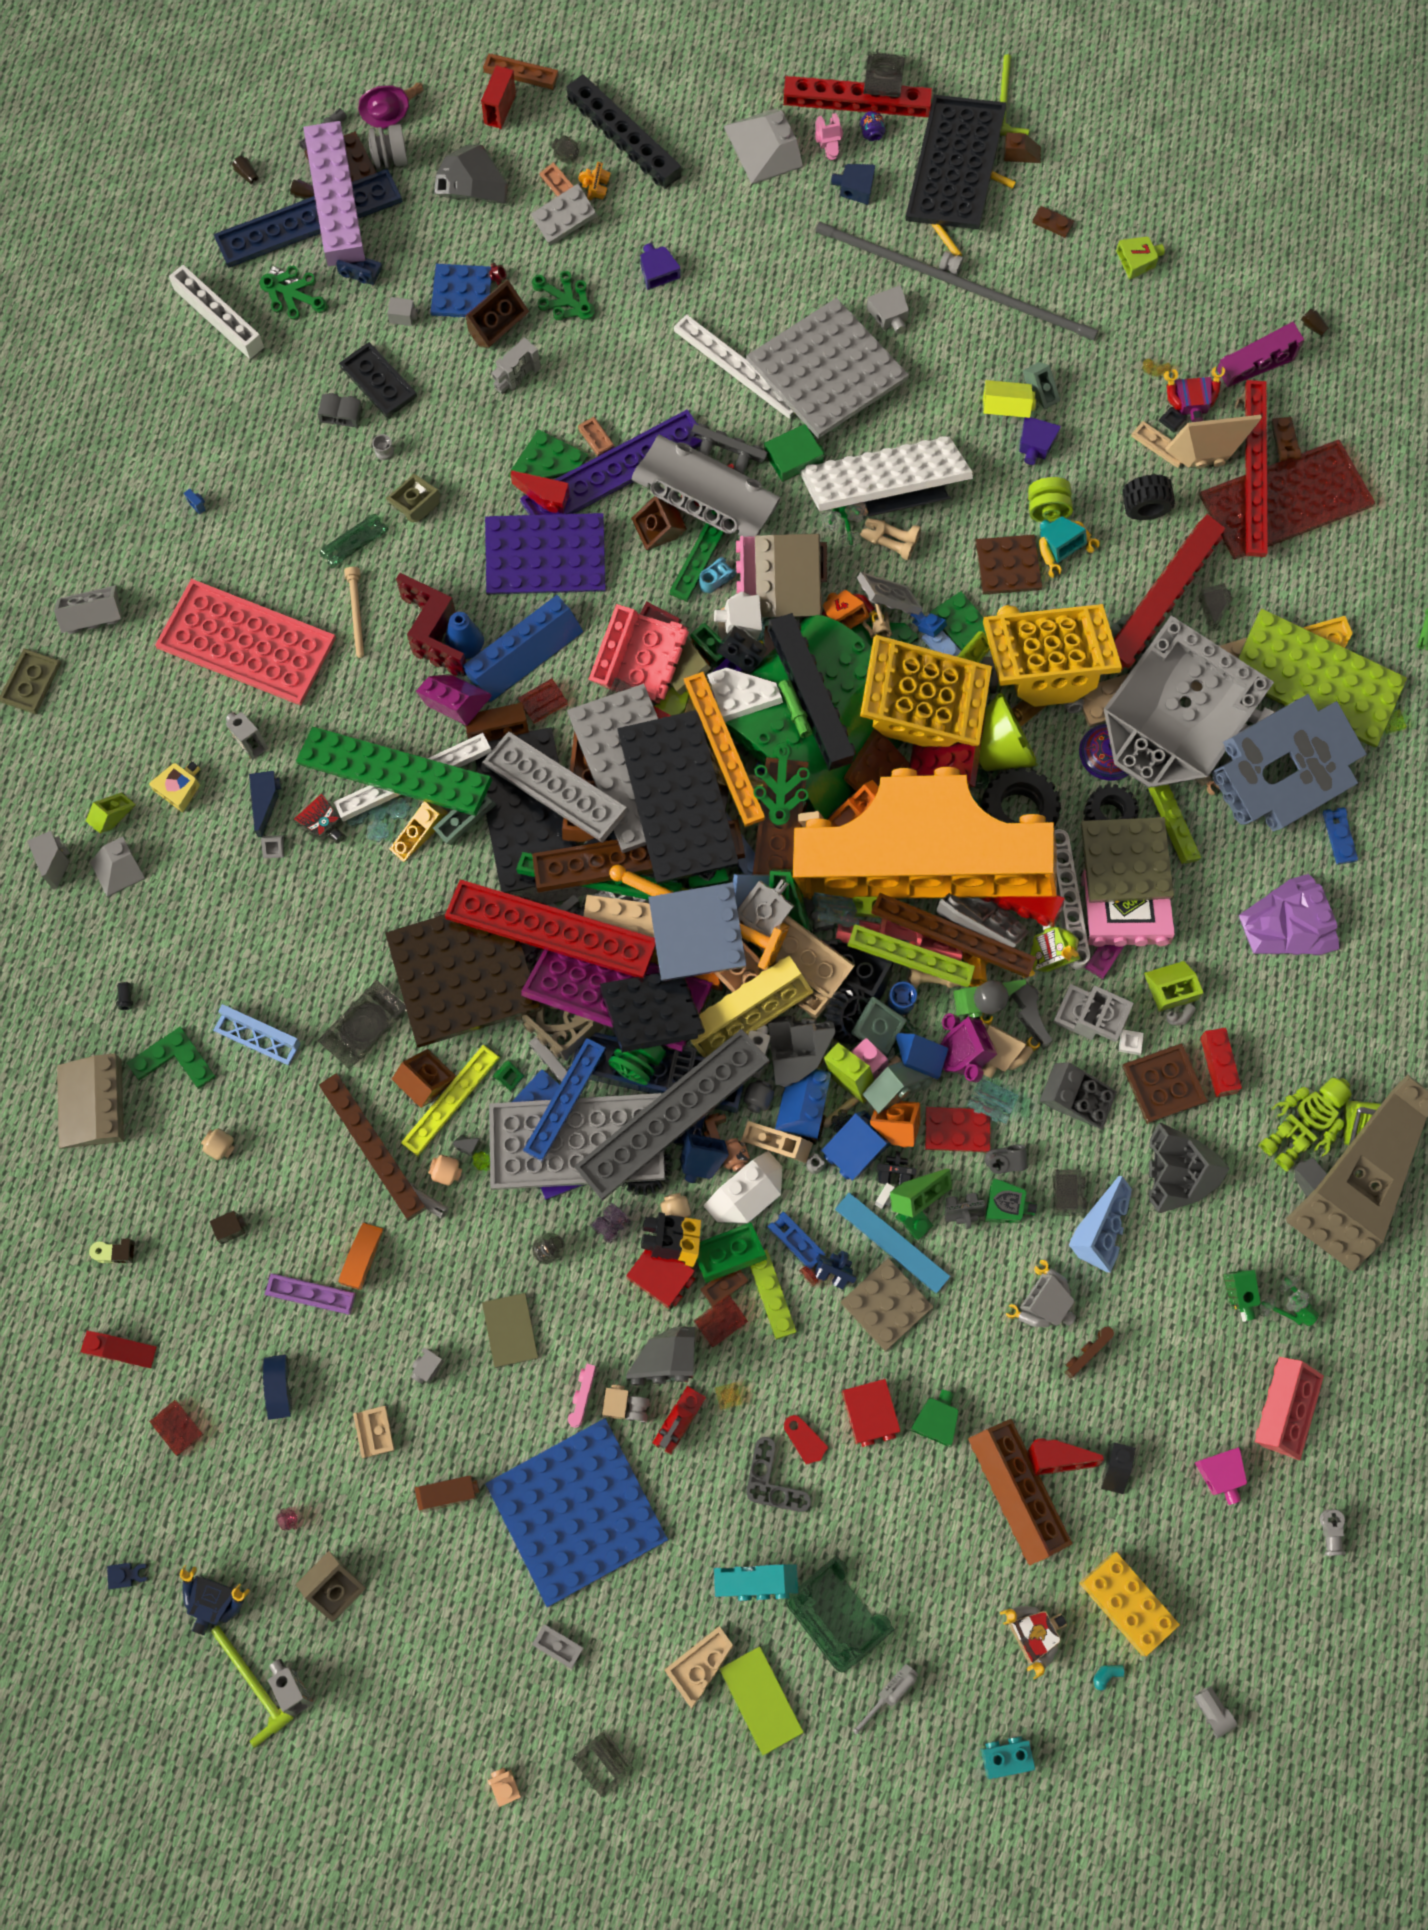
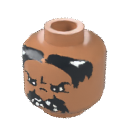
(737, 1156)

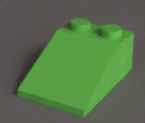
(965, 998)

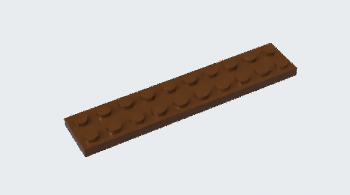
(593, 862)

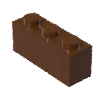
(498, 722)

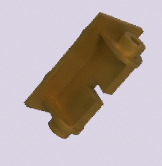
(1024, 712)

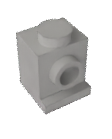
(426, 1366)

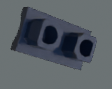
(837, 1265)

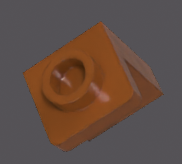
(710, 1125)

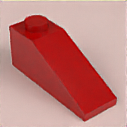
(546, 492)
(118, 1349)
(1057, 1457)

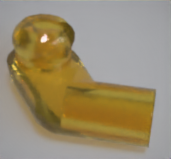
(1154, 370)

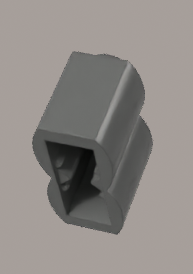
(339, 410)

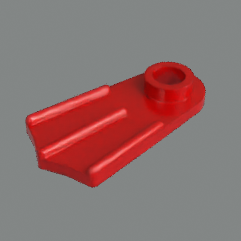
(805, 1440)

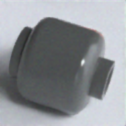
(758, 1096)

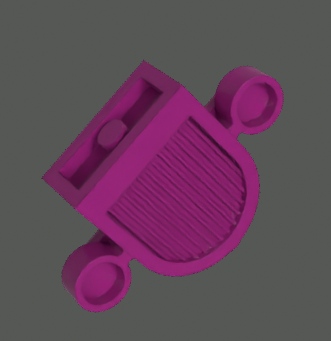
(967, 1046)

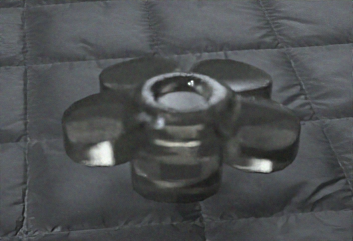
(840, 1120)

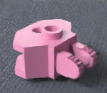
(829, 135)

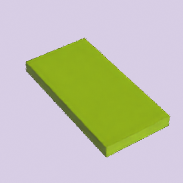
(761, 1700)

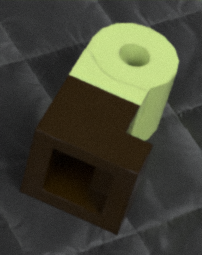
(113, 1253)

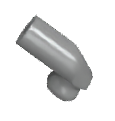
(1182, 1017)

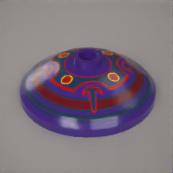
(1097, 755)

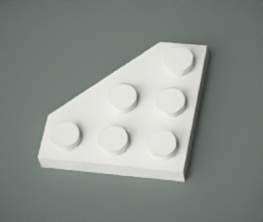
(742, 693)

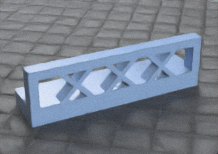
(259, 1027)

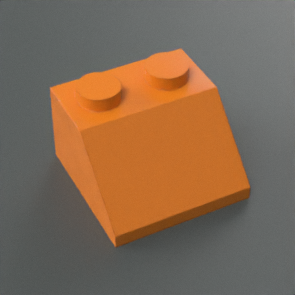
(898, 1123)

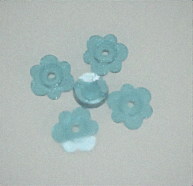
(379, 830)

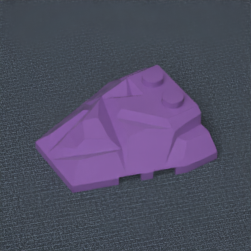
(1292, 920)

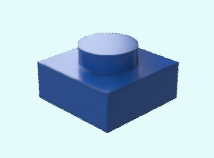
(195, 501)

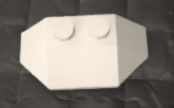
(747, 1191)

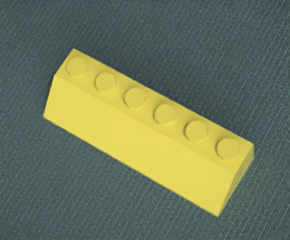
(752, 1005)

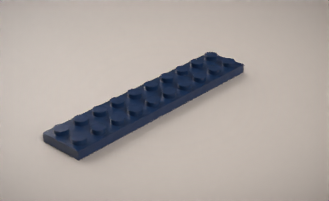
(300, 221)

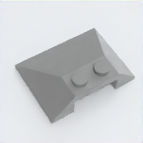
(765, 145)

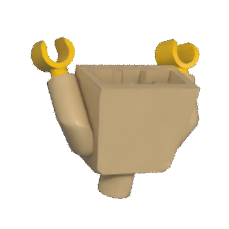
(1010, 1050)

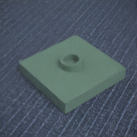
(879, 1025)

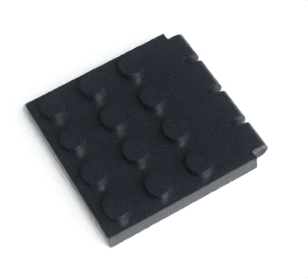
(651, 1011)

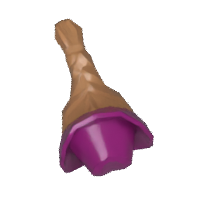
(386, 104)

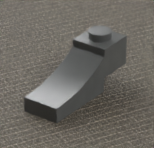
(1027, 999)

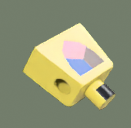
(177, 784)

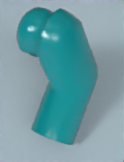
(1105, 1673)

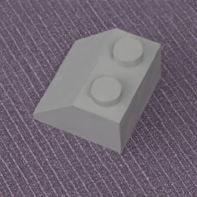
(50, 857)

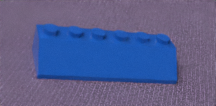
(523, 648)

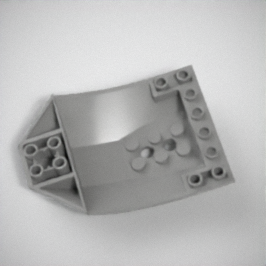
(1157, 736)

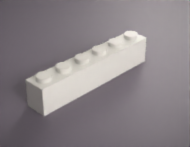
(216, 311)

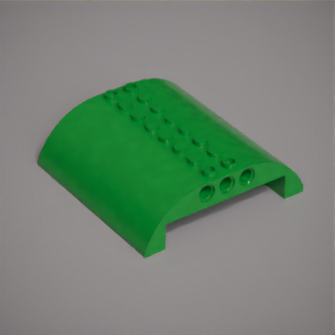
(844, 664)

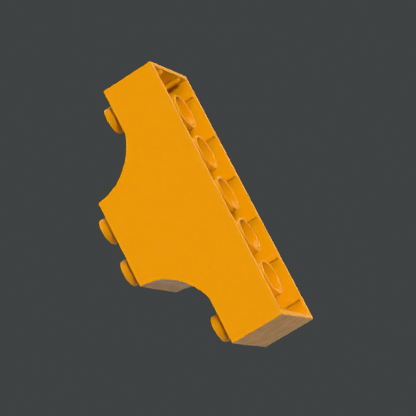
(926, 842)

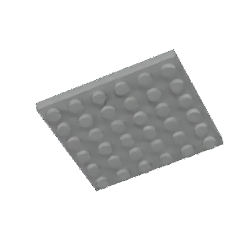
(827, 367)

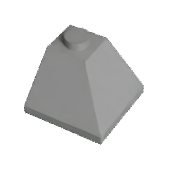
(116, 867)

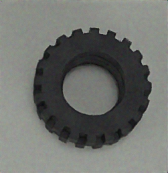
(1025, 784)

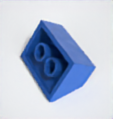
(804, 1105)

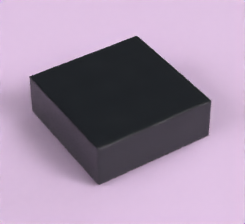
(1172, 419)

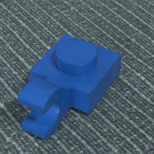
(929, 625)

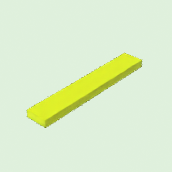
(450, 1100)

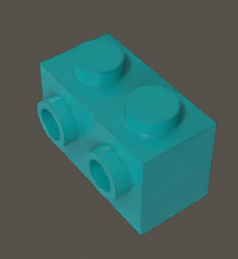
(1007, 1758)

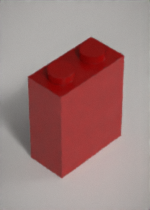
(498, 97)
(661, 1278)
(871, 1412)

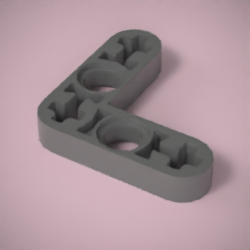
(762, 1482)

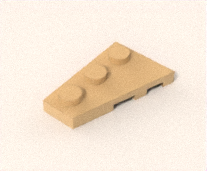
(699, 1665)

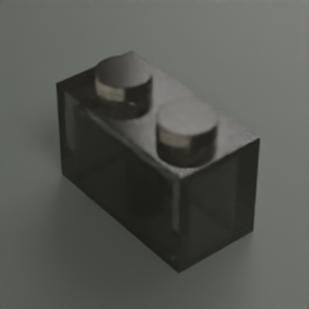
(1068, 1192)

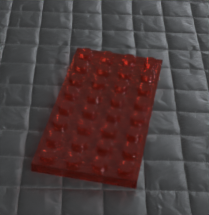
(1299, 497)

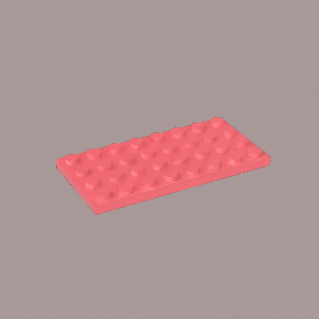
(245, 642)

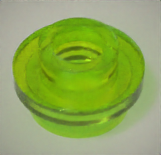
(481, 1161)

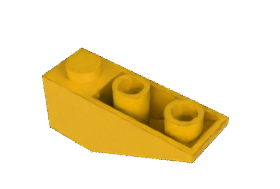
(418, 830)

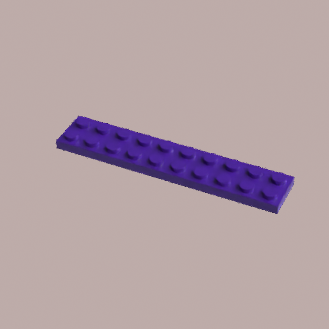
(615, 467)

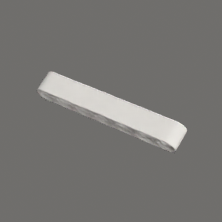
(1071, 890)

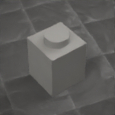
(402, 311)

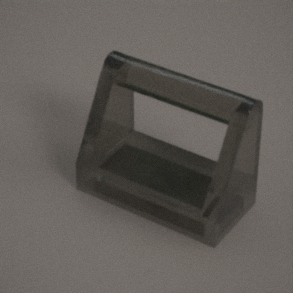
(609, 1756)

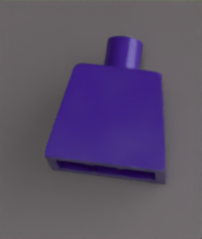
(658, 266)
(1037, 439)

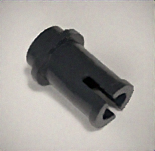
(124, 996)

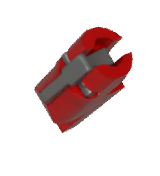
(679, 1420)

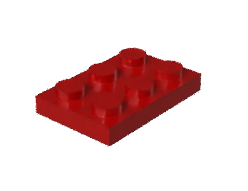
(956, 1130)

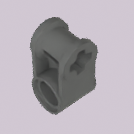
(1010, 1159)

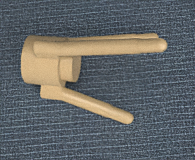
(880, 626)

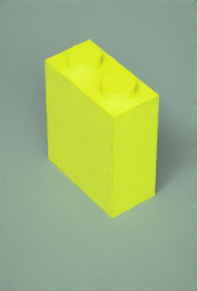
(1008, 399)

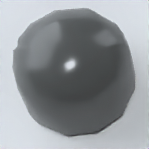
(991, 997)

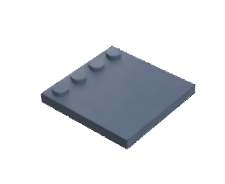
(697, 932)

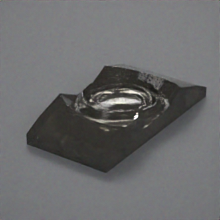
(884, 74)
(363, 1024)

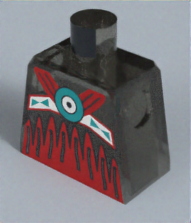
(320, 821)

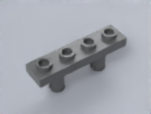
(734, 445)

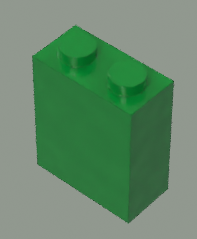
(793, 452)

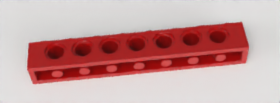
(850, 97)

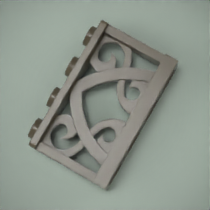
(542, 1031)

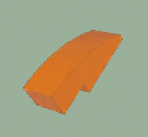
(855, 805)
(360, 1256)

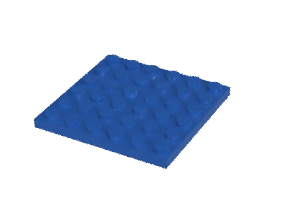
(576, 1512)

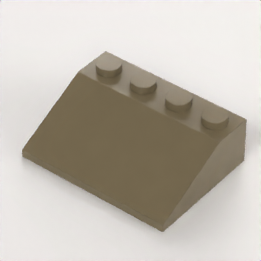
(788, 574)
(90, 1101)

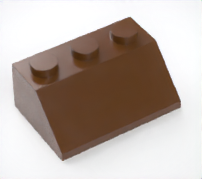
(495, 315)

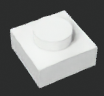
(1131, 1042)
(884, 1197)

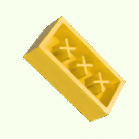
(1129, 1604)

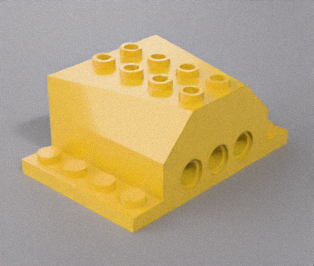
(1052, 652)
(924, 694)

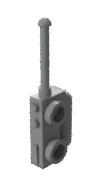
(892, 1692)

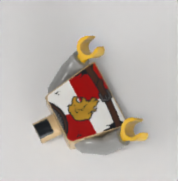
(1035, 1635)

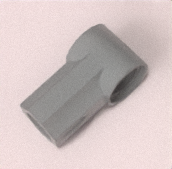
(1215, 1713)

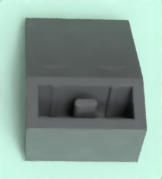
(1078, 1094)

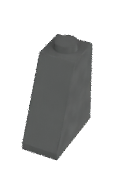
(1309, 1175)

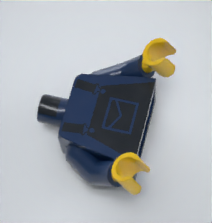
(209, 1600)

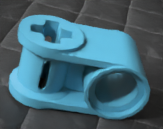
(718, 573)

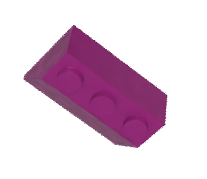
(453, 697)

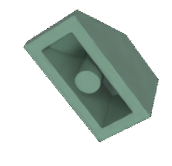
(1042, 384)

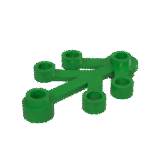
(290, 291)
(565, 298)
(780, 787)

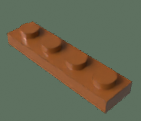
(523, 71)

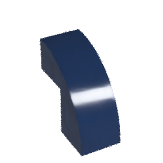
(276, 1387)

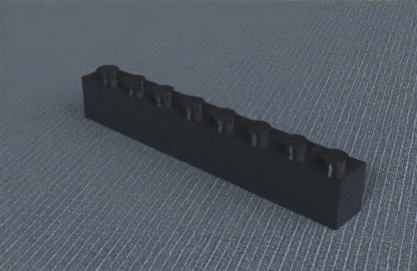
(811, 691)

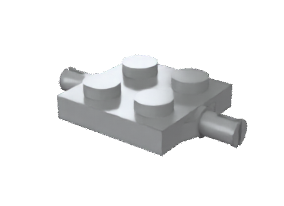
(765, 908)

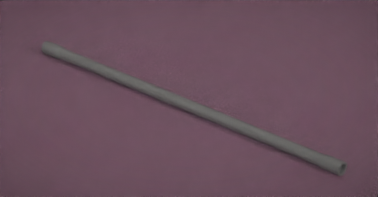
(1081, 329)

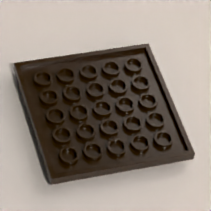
(457, 978)

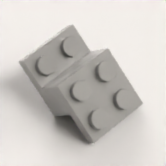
(1093, 1012)

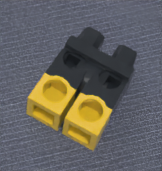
(672, 1237)

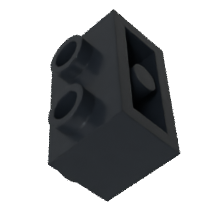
(742, 649)

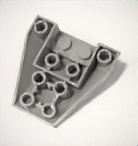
(983, 918)

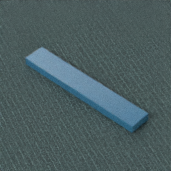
(892, 1243)

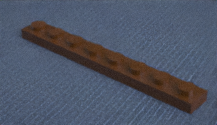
(953, 935)
(372, 1147)

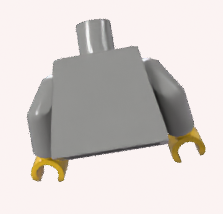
(1047, 1301)

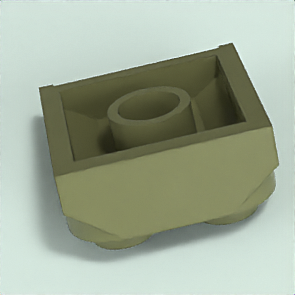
(415, 498)

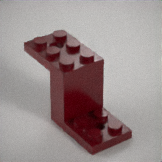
(431, 624)

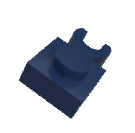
(122, 1575)

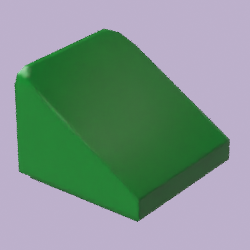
(508, 1075)

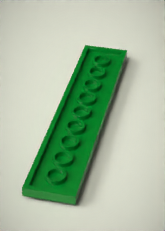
(394, 771)

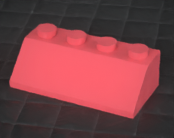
(1289, 1407)

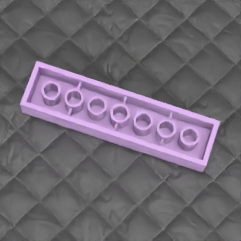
(334, 193)

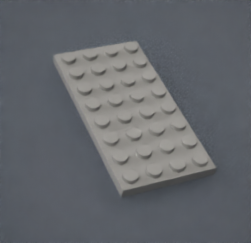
(598, 737)
(585, 1129)

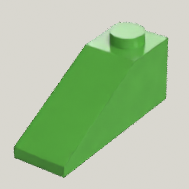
(919, 1193)

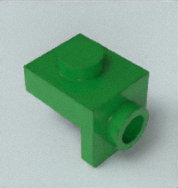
(917, 1226)

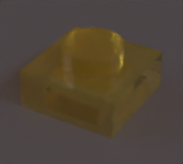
(728, 1396)

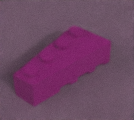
(1262, 355)

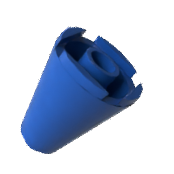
(464, 635)

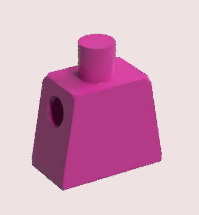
(1224, 1474)

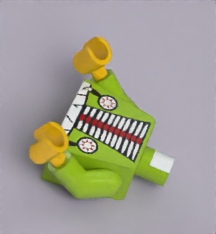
(1053, 949)

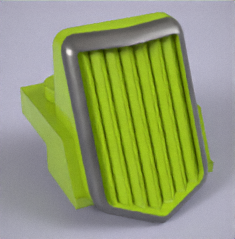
(1356, 1116)

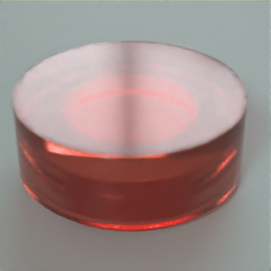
(809, 1276)

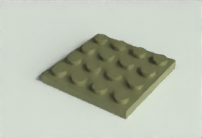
(1127, 859)

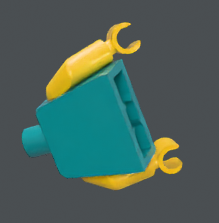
(1062, 539)

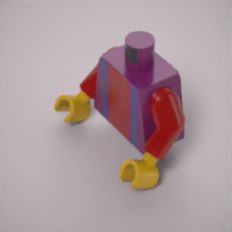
(1193, 395)

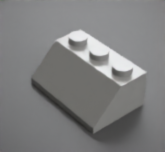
(88, 609)

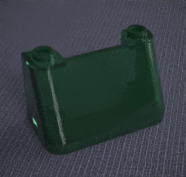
(837, 1616)

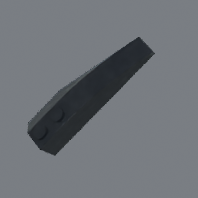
(869, 973)

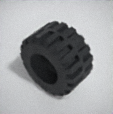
(1148, 497)
(1110, 796)

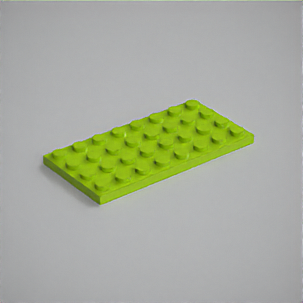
(1328, 672)

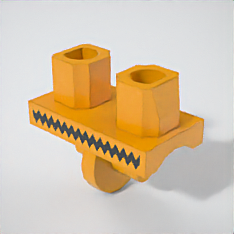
(592, 179)

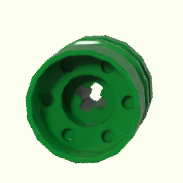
(635, 1063)

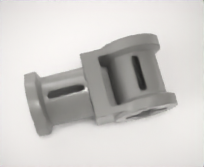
(1333, 1532)

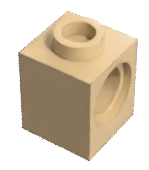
(615, 1402)

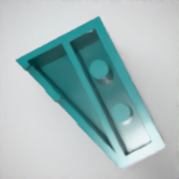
(756, 1580)

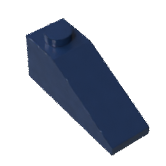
(264, 795)

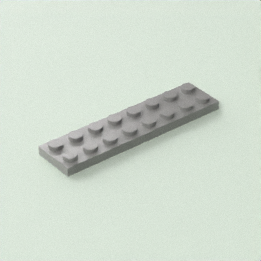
(556, 787)

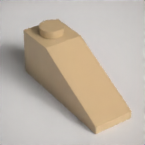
(777, 1141)

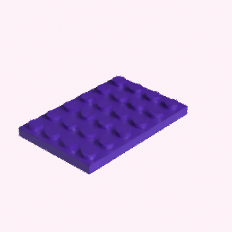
(545, 553)

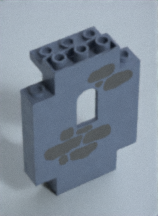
(1318, 744)

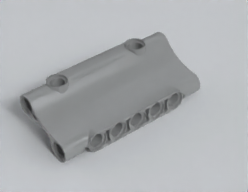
(708, 483)

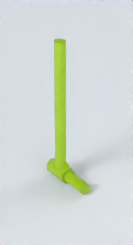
(1003, 97)
(278, 1718)

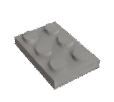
(564, 214)
(889, 593)

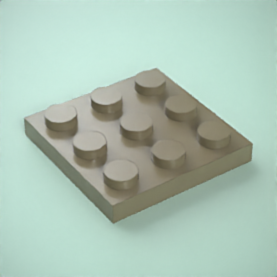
(886, 1304)

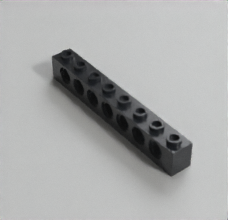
(623, 131)

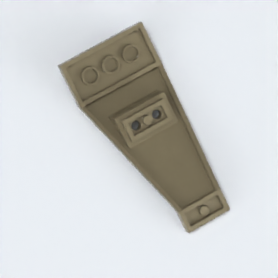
(1344, 1210)

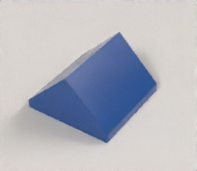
(921, 1054)

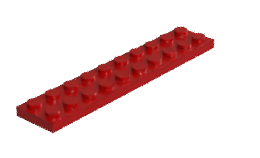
(551, 929)

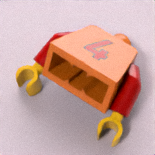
(849, 608)

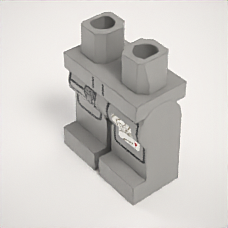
(515, 365)

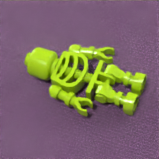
(1330, 1097)

